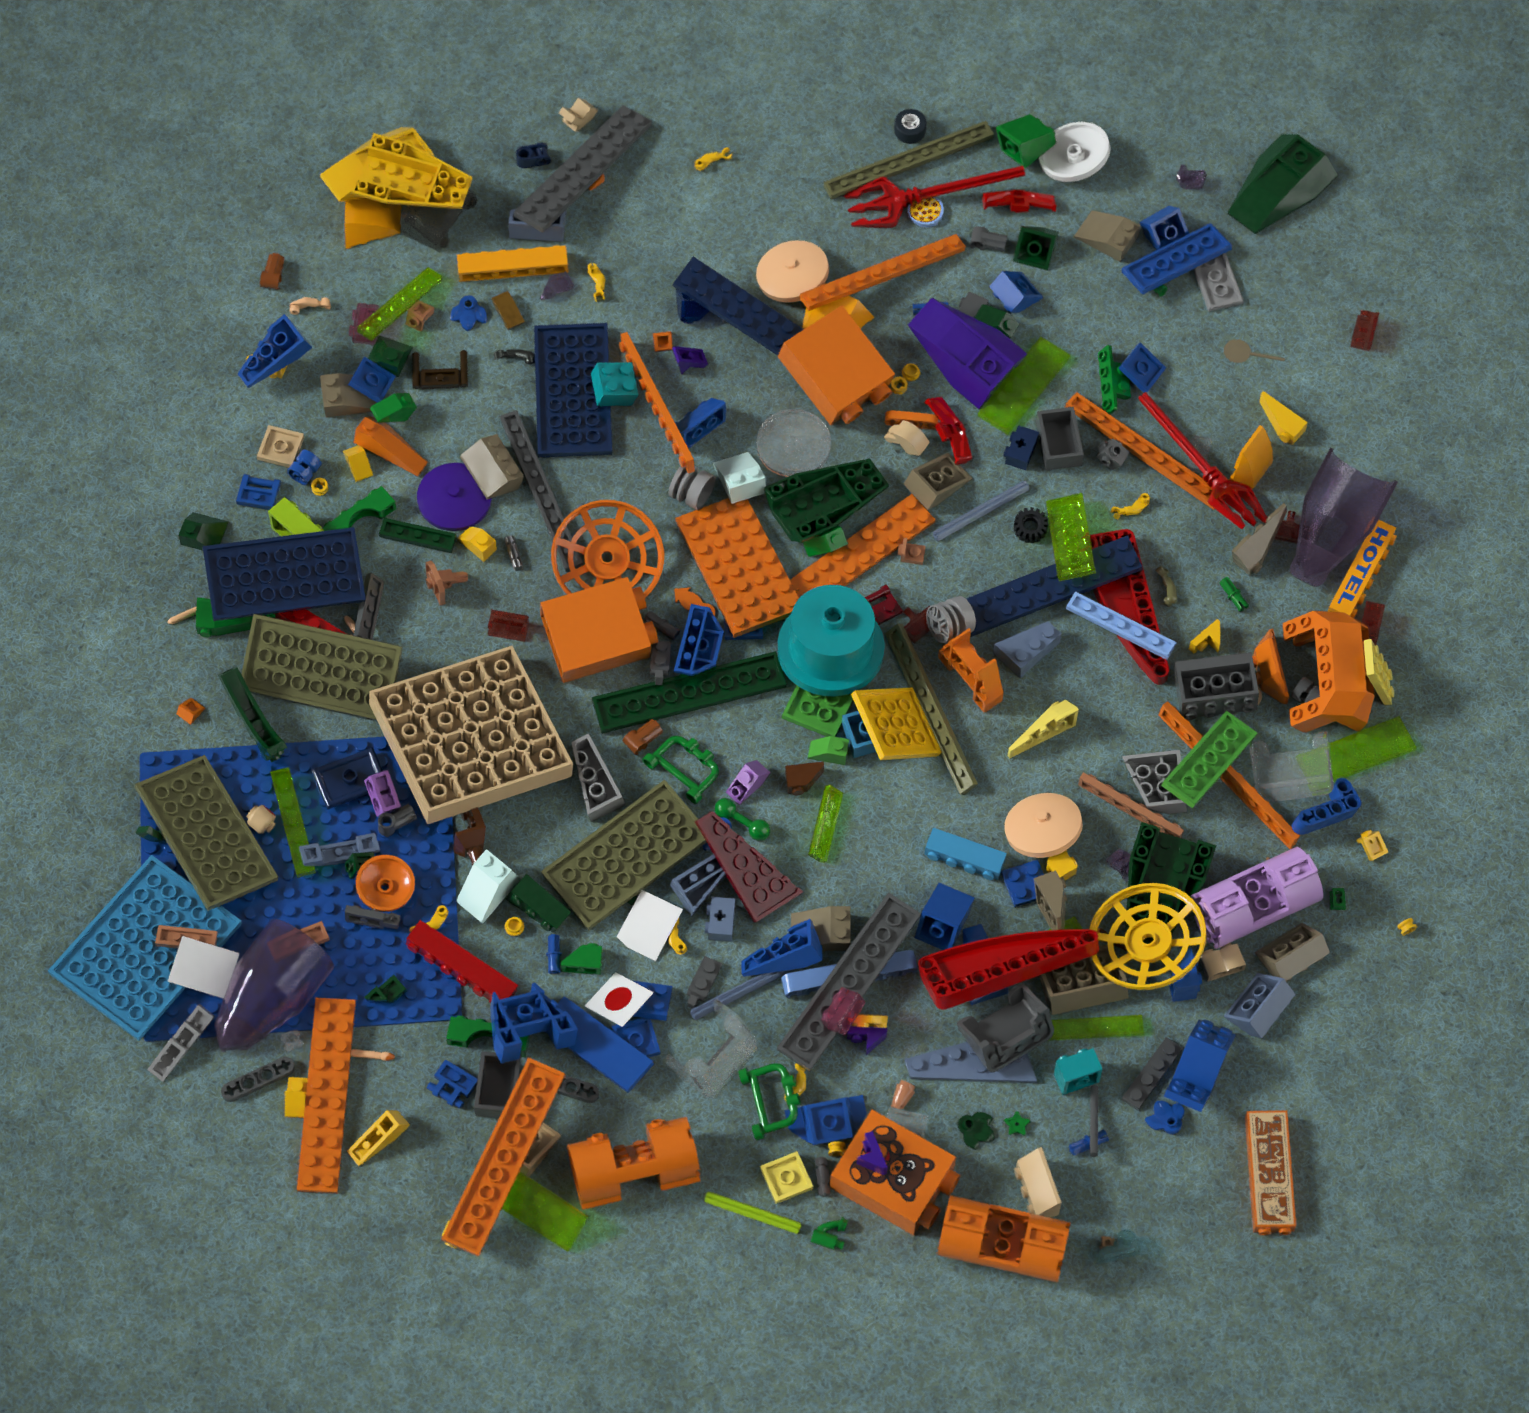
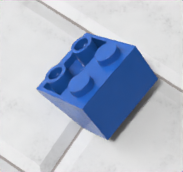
(1189, 985)

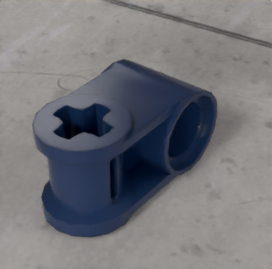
(533, 155)

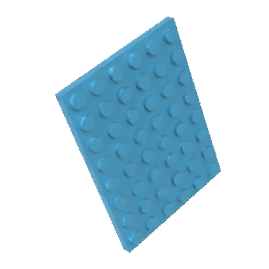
(116, 955)

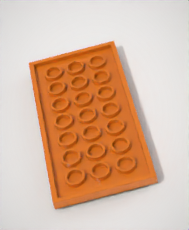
(738, 565)

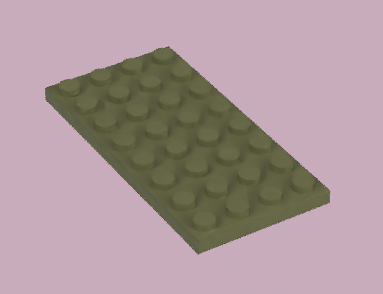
(317, 665)
(206, 832)
(625, 855)

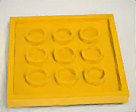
(896, 723)

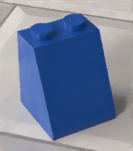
(943, 917)

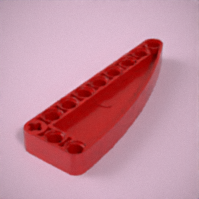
(1126, 601)
(1000, 962)

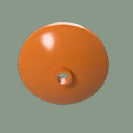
(386, 871)

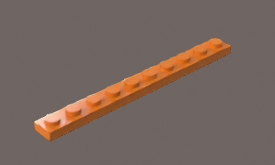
(882, 272)
(658, 406)
(1140, 447)
(1233, 779)

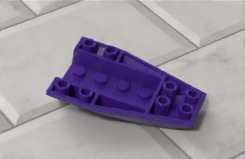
(965, 350)

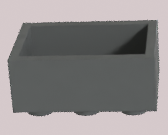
(1059, 438)
(495, 1084)

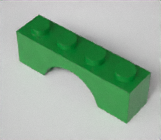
(376, 504)
(464, 1031)

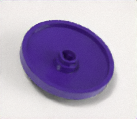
(451, 498)

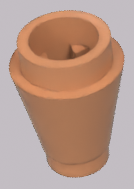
(902, 1094)

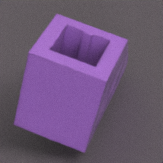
(747, 781)

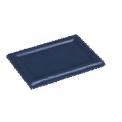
(344, 778)

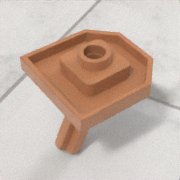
(442, 579)

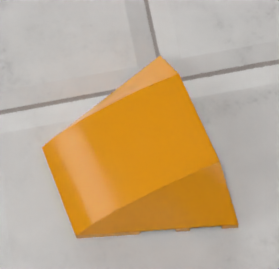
(370, 221)
(853, 306)
(1253, 459)

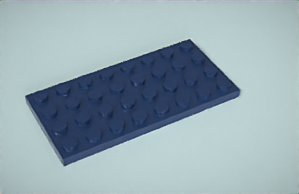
(565, 395)
(283, 574)

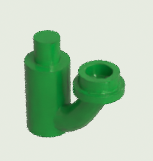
(826, 1239)

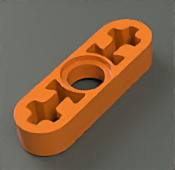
(921, 420)

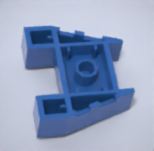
(526, 1016)

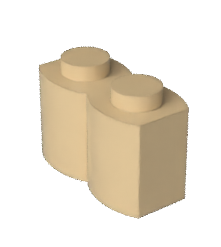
(1222, 962)

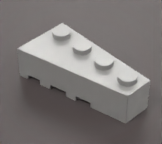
(595, 780)

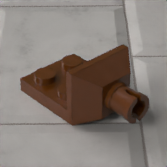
(471, 841)

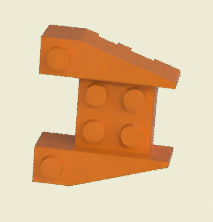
(975, 671)

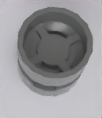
(1305, 690)

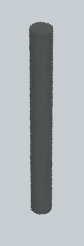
(1094, 1121)

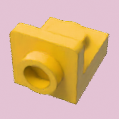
(1372, 844)

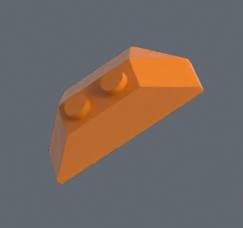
(1269, 668)

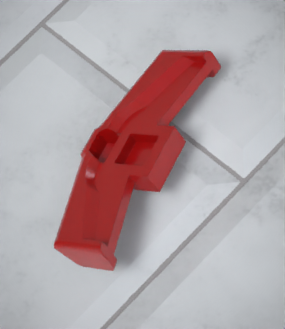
(1019, 200)
(950, 429)

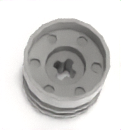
(693, 486)
(950, 618)

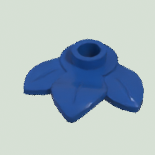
(468, 315)
(1164, 1114)

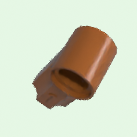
(272, 275)
(642, 737)

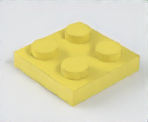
(786, 1177)

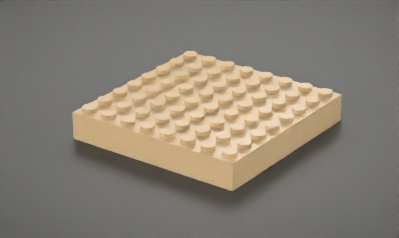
(470, 734)

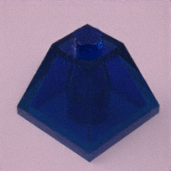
(688, 309)

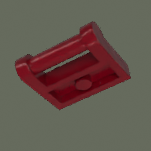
(886, 609)

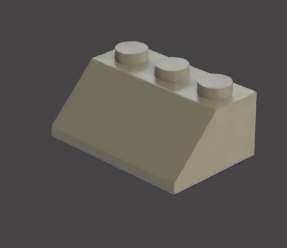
(492, 467)
(1293, 951)

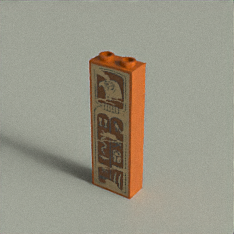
(1270, 1172)

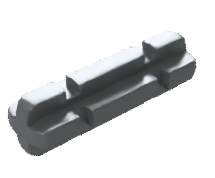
(513, 553)
(822, 1176)

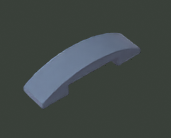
(338, 852)

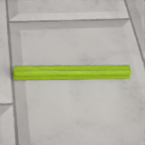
(752, 1212)

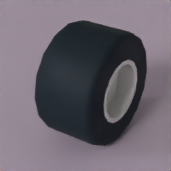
(910, 126)

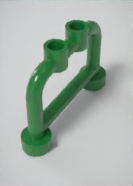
(691, 747)
(793, 1100)

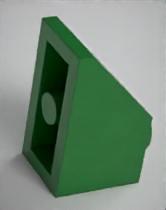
(394, 408)
(825, 542)
(584, 960)

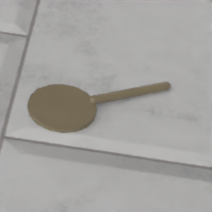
(1239, 351)

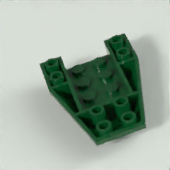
(1281, 182)
(823, 497)
(1166, 861)

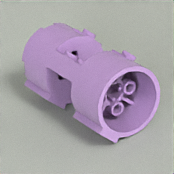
(1259, 896)

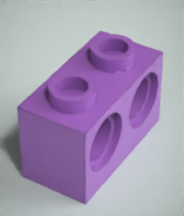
(382, 793)

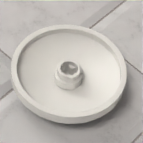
(1078, 152)

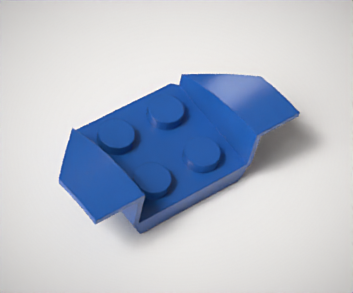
(829, 1120)

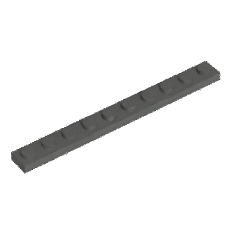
(537, 483)

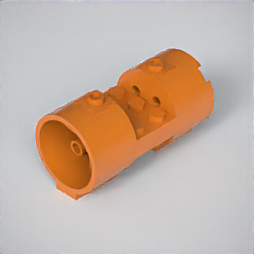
(667, 1154)
(1003, 1238)

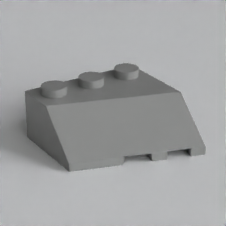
(1149, 772)

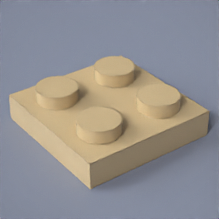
(280, 446)

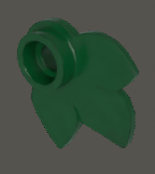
(978, 1131)

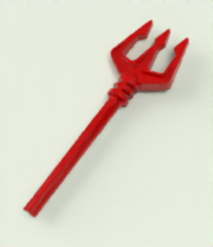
(895, 199)
(1222, 488)

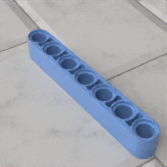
(811, 980)

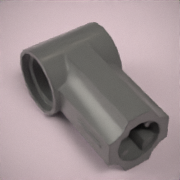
(983, 239)
(397, 820)

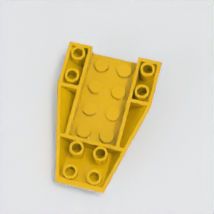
(343, 174)
(409, 176)

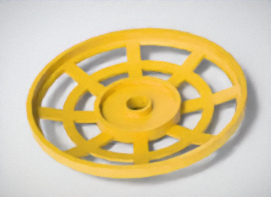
(1146, 928)

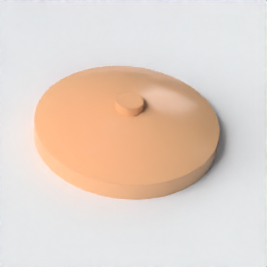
(792, 270)
(1043, 825)

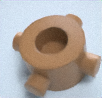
(1107, 1241)

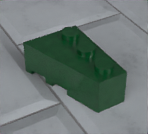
(538, 904)

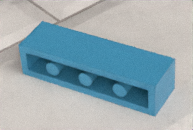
(965, 854)

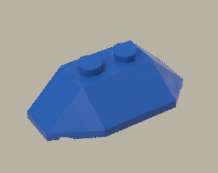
(699, 642)

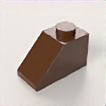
(802, 776)

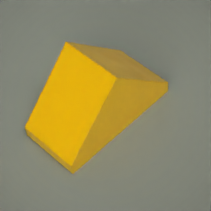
(358, 462)

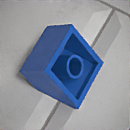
(1164, 227)
(1015, 291)

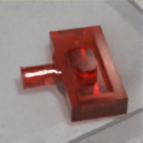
(1288, 529)
(917, 626)

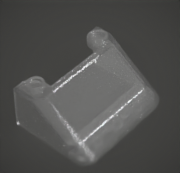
(1293, 772)

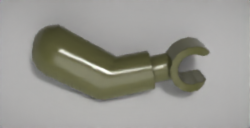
(1171, 588)

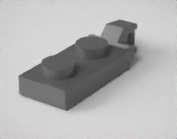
(660, 661)
(371, 918)
(703, 981)

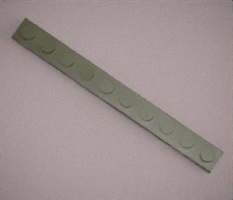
(909, 159)
(933, 711)

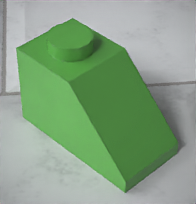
(829, 749)

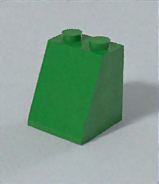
(1025, 139)

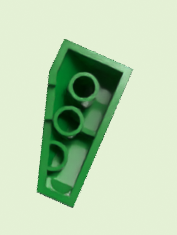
(207, 627)

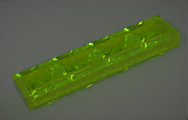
(825, 823)

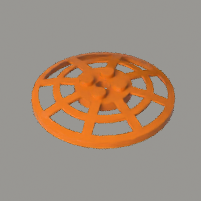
(607, 543)

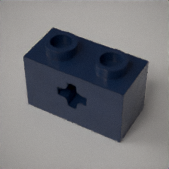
(1023, 438)

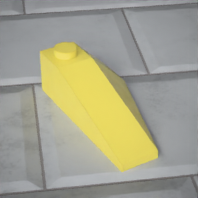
(1052, 722)

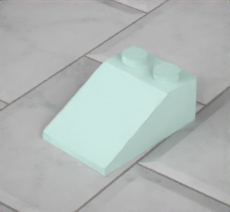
(740, 477)
(486, 886)

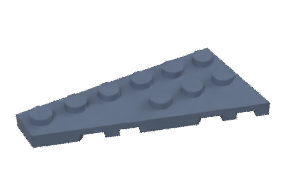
(962, 1063)

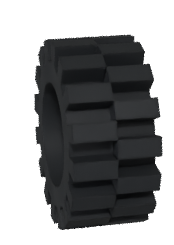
(1035, 516)

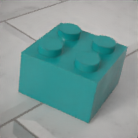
(614, 384)
(1077, 1071)

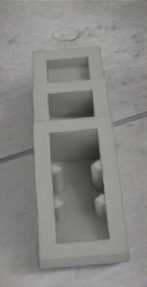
(181, 1042)

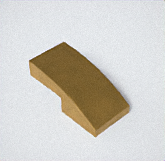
(508, 310)

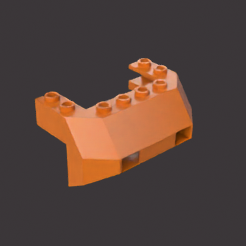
(1341, 665)

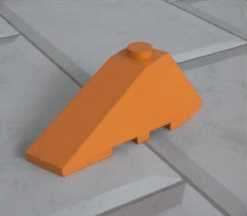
(388, 444)

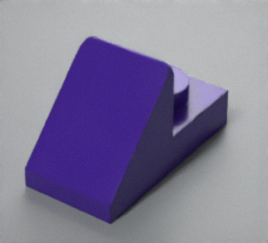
(689, 357)
(872, 1035)
(874, 1159)

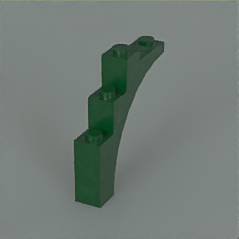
(258, 727)

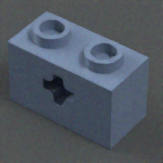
(722, 929)

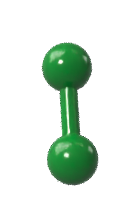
(758, 829)

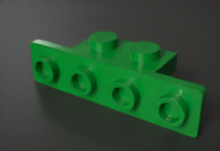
(1113, 381)

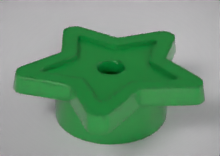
(1017, 1119)

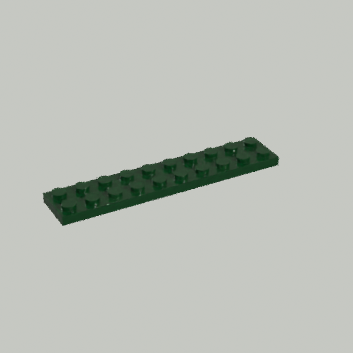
(688, 693)

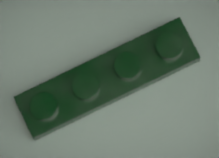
(417, 535)

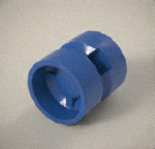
(304, 466)

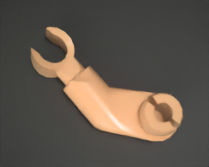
(304, 302)

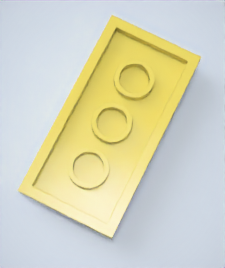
(1378, 672)

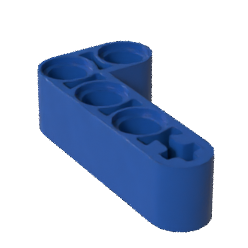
(1342, 806)

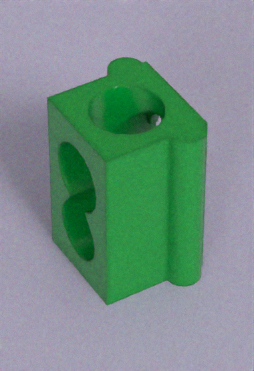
(1333, 904)

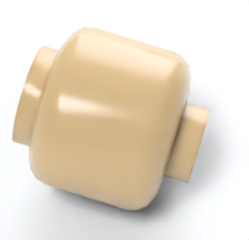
(261, 819)

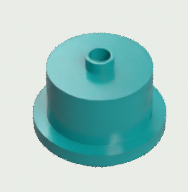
(831, 642)

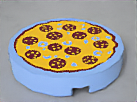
(926, 213)

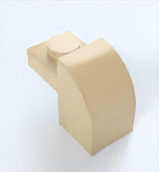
(579, 114)
(908, 436)

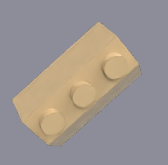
(1038, 1184)

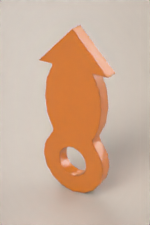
(687, 598)

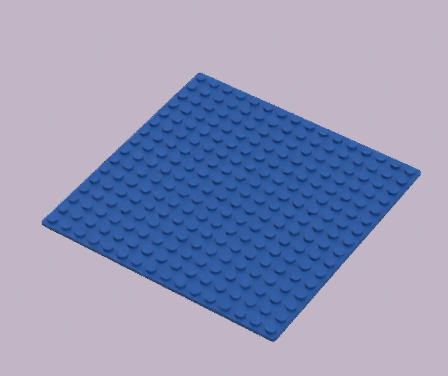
(360, 953)

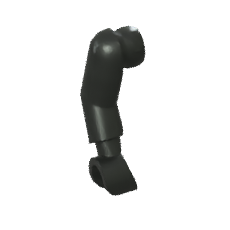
(516, 353)

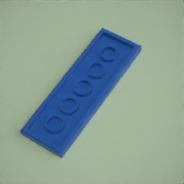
(1176, 258)
(605, 1049)

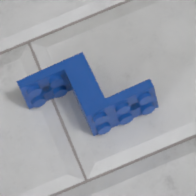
(1200, 1065)

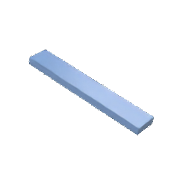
(1121, 625)

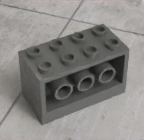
(1216, 685)

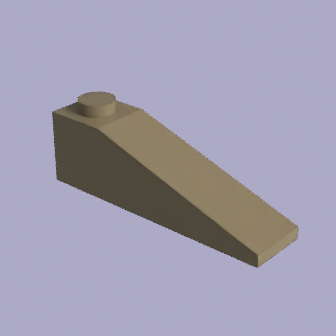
(1253, 549)

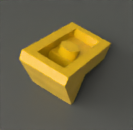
(1209, 636)
(295, 1097)

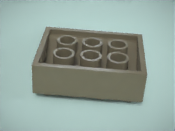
(1082, 985)

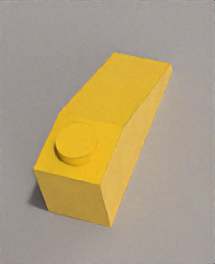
(1284, 421)
(378, 1136)

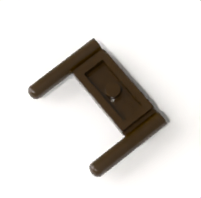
(440, 377)

